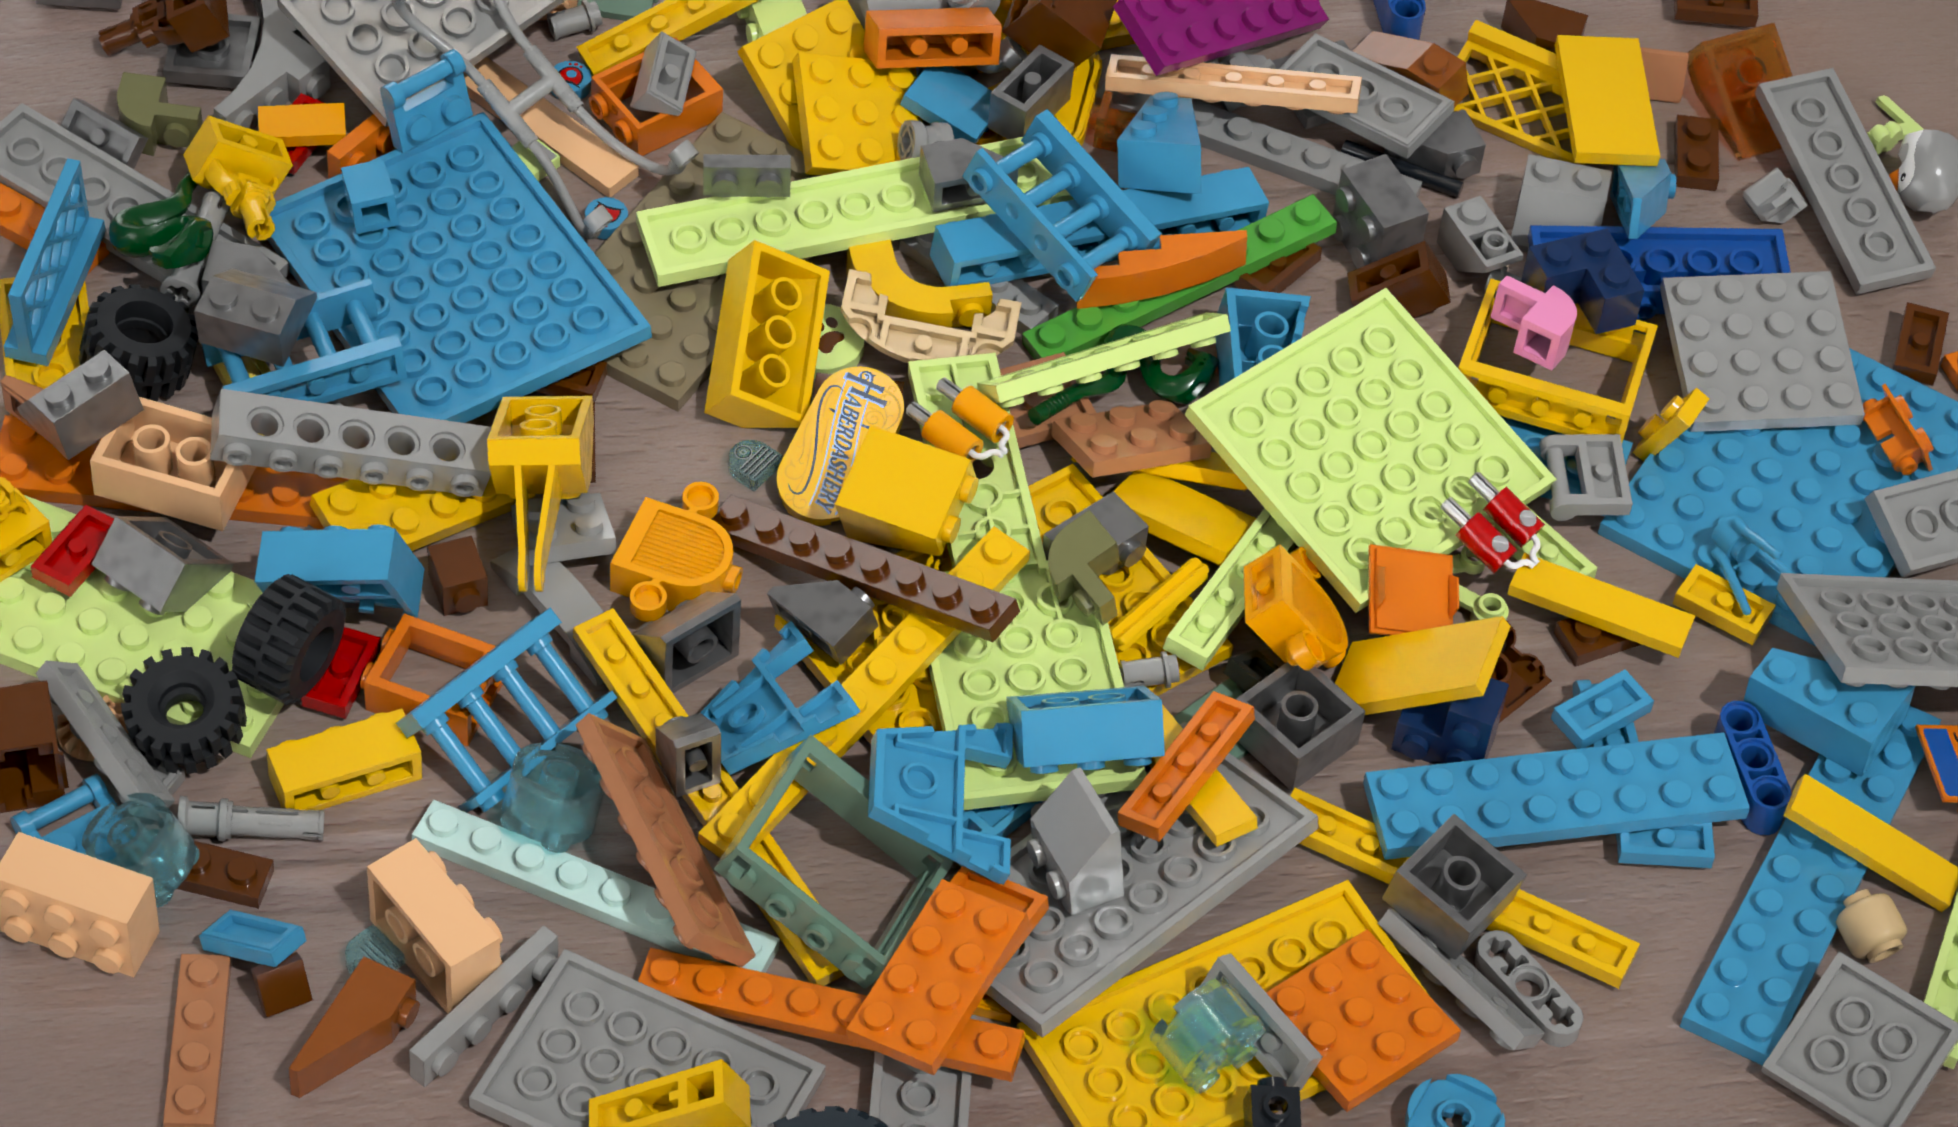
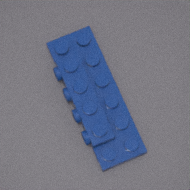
(1684, 253)

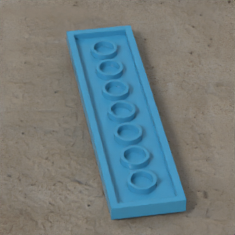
(1560, 793)

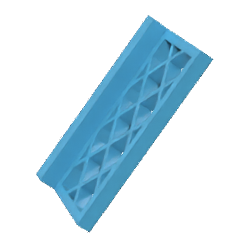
(53, 270)

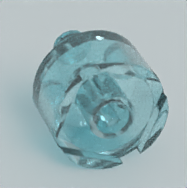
(552, 796)
(144, 839)
(1208, 1033)

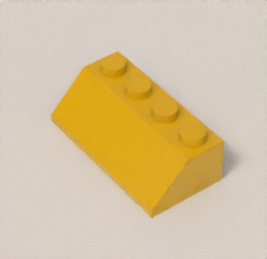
(767, 339)

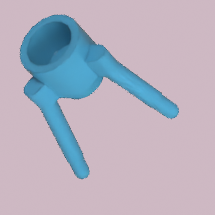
(1739, 542)

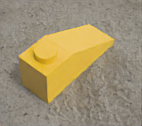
(690, 1098)

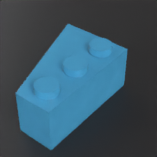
(1161, 147)
(351, 564)
(1828, 716)

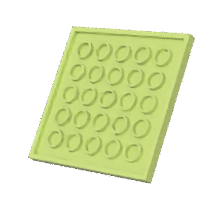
(1364, 441)

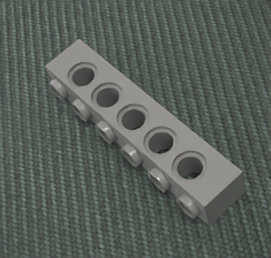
(335, 428)

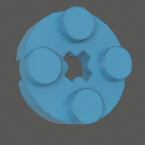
(1453, 1095)

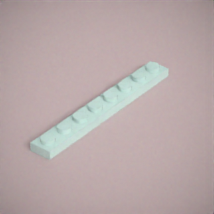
(565, 880)

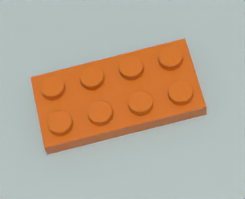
(937, 977)

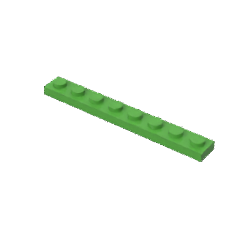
(1267, 240)

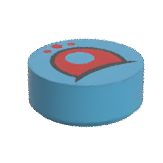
(577, 76)
(615, 208)

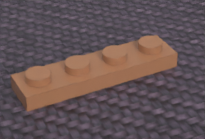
(197, 1041)

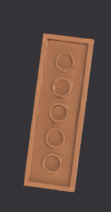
(664, 841)

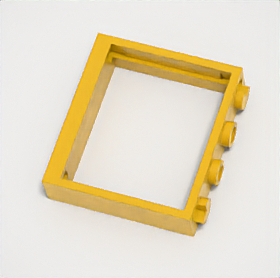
(1551, 404)

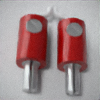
(1484, 538)

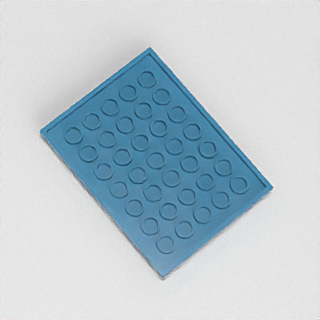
(473, 280)
(1789, 486)

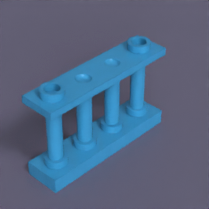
(1084, 180)
(333, 373)
(467, 693)

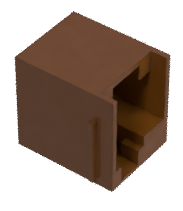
(1063, 26)
(29, 754)

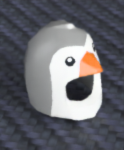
(1928, 171)

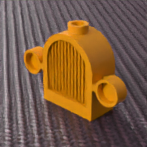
(674, 554)
(1293, 610)

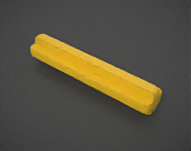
(1158, 603)

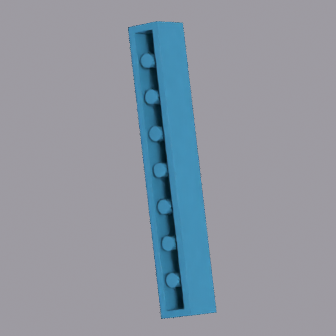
(990, 252)

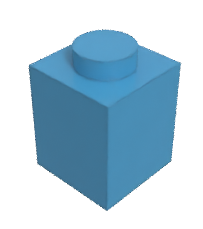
(370, 196)

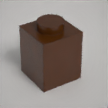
(457, 576)

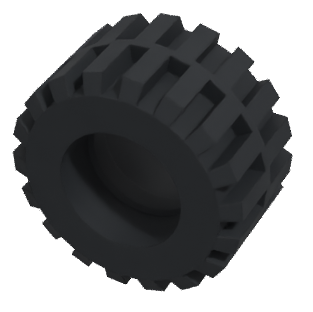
(145, 335)
(288, 639)

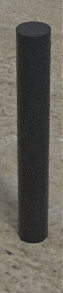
(1429, 178)

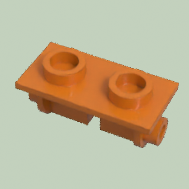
(1892, 417)

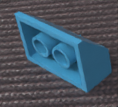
(1086, 728)

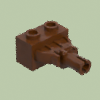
(170, 23)

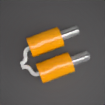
(973, 409)

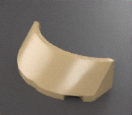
(917, 340)

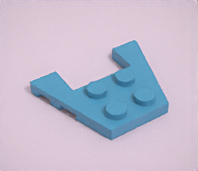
(759, 716)
(920, 790)

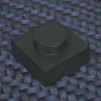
(1249, 669)

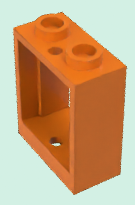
(617, 83)
(434, 641)

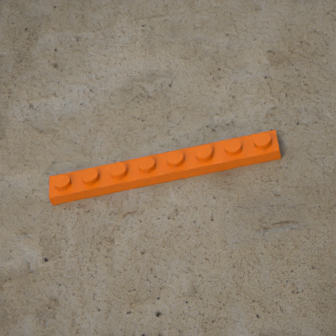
(810, 1009)

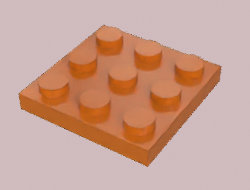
(1363, 1019)

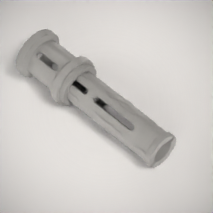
(185, 281)
(227, 819)

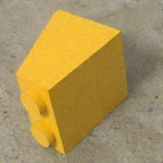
(905, 493)

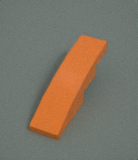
(1176, 265)

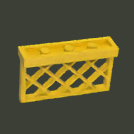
(1515, 57)

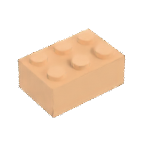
(166, 467)
(77, 905)
(432, 923)

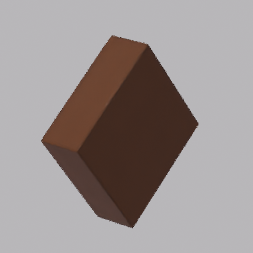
(282, 986)

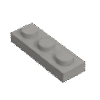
(1282, 1046)

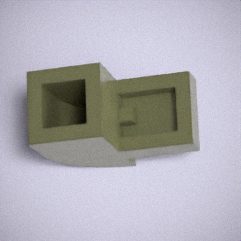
(145, 108)
(1077, 559)

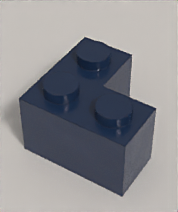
(1592, 274)
(1452, 729)

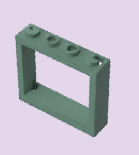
(848, 796)

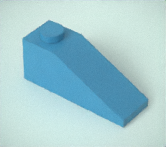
(1641, 195)

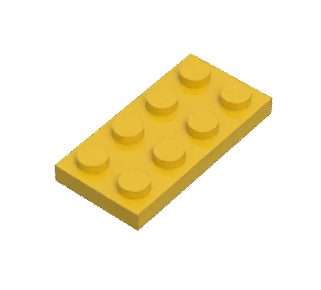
(416, 515)

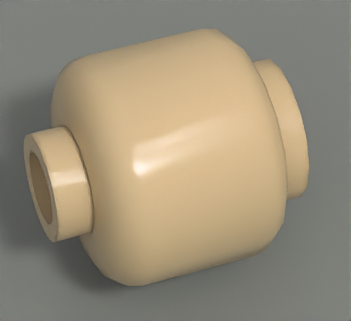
(1871, 926)

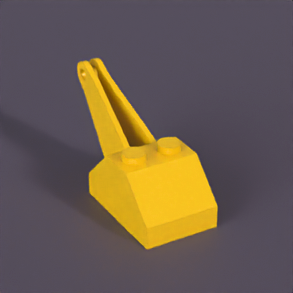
(544, 450)

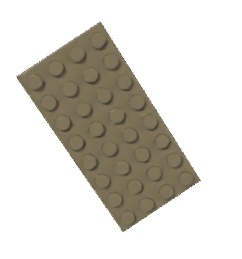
(688, 312)

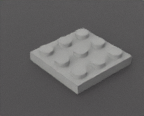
(1862, 1047)

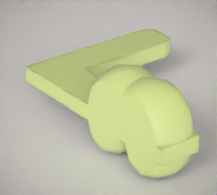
(1887, 136)

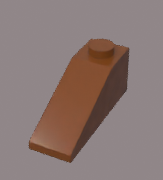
(1419, 62)
(356, 1025)

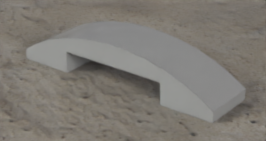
(561, 593)

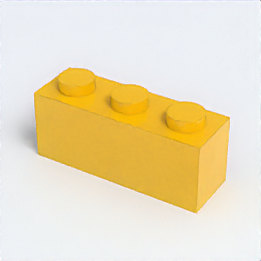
(344, 763)

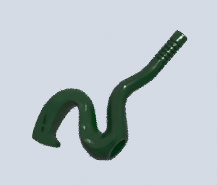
(162, 230)
(1178, 388)

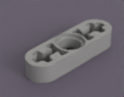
(1525, 967)

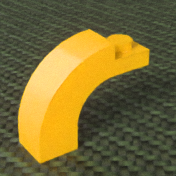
(915, 301)

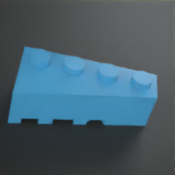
(1259, 328)

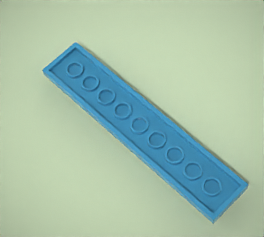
(1794, 909)

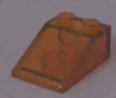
(1726, 79)

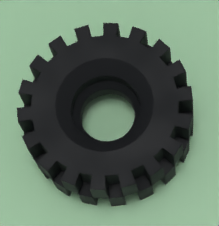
(176, 681)

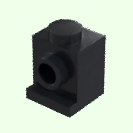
(1273, 1095)

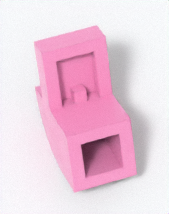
(1541, 318)

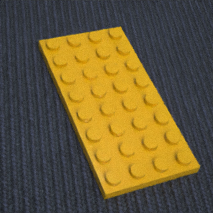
(1103, 1054)

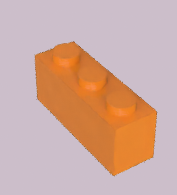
(932, 37)

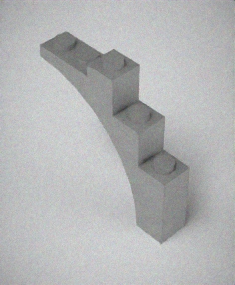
(280, 71)

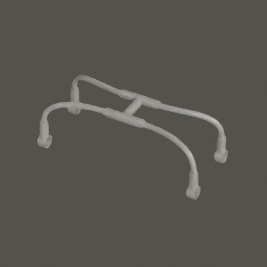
(550, 80)

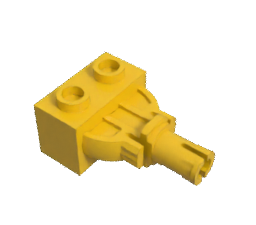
(242, 168)
(23, 530)

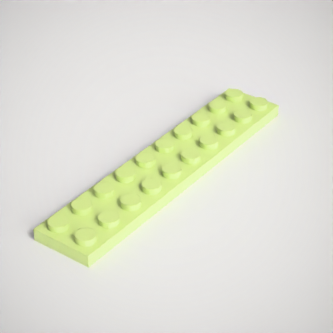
(817, 219)

